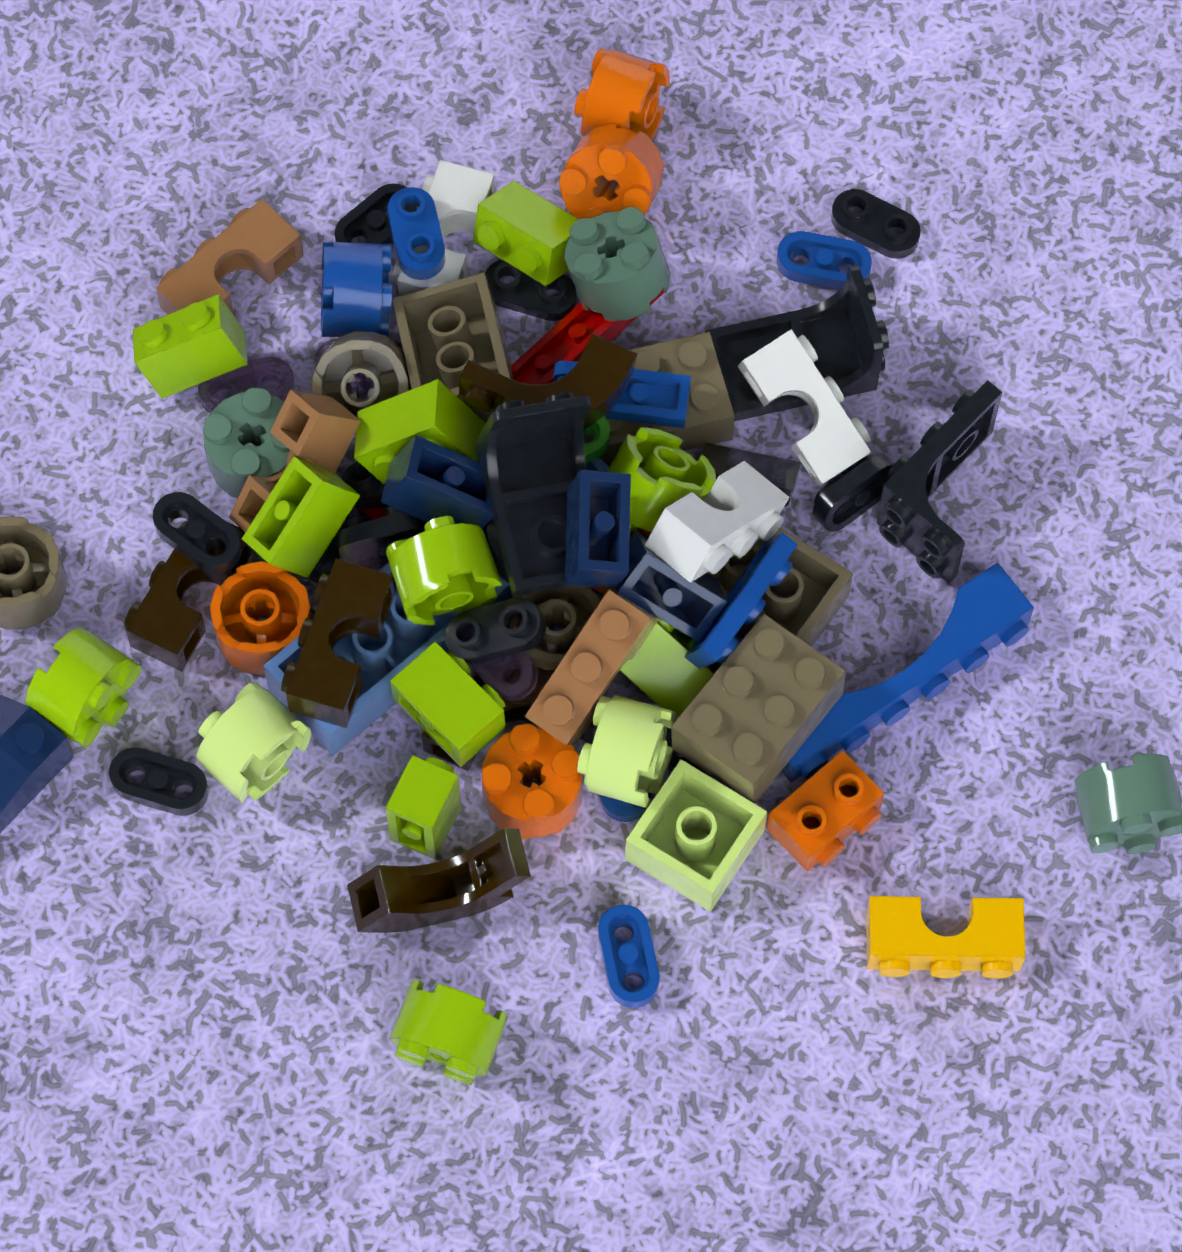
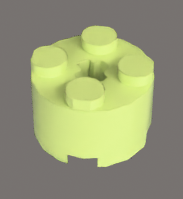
(251, 742)
(627, 750)

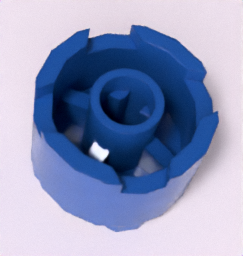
(355, 288)

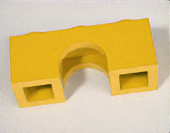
(903, 942)

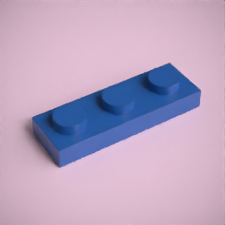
(743, 601)

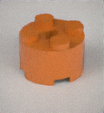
(623, 93)
(609, 155)
(255, 593)
(525, 755)

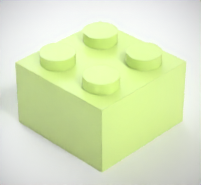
(695, 835)

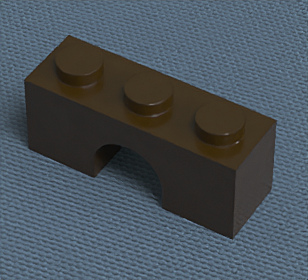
(349, 603)
(162, 623)

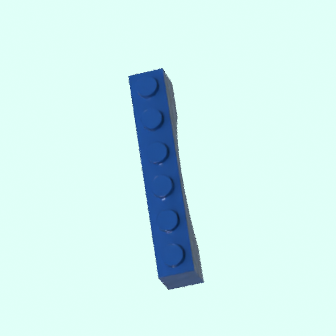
(983, 616)

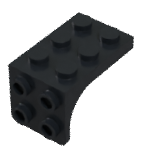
(839, 330)
(526, 466)
(904, 506)

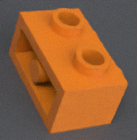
(826, 812)

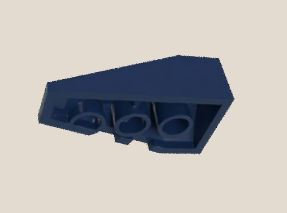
(29, 757)

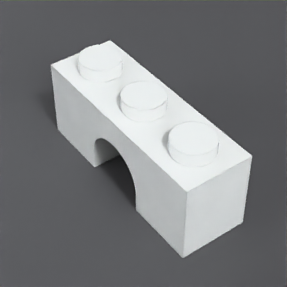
(456, 198)
(789, 369)
(703, 535)

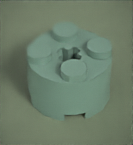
(617, 263)
(231, 437)
(1129, 804)

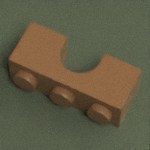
(253, 242)
(313, 430)
(589, 666)

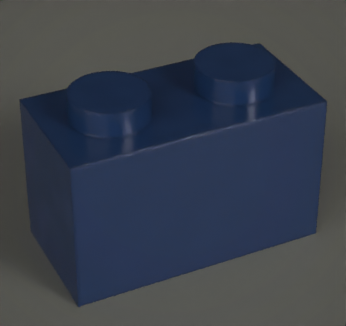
(436, 483)
(597, 529)
(667, 593)

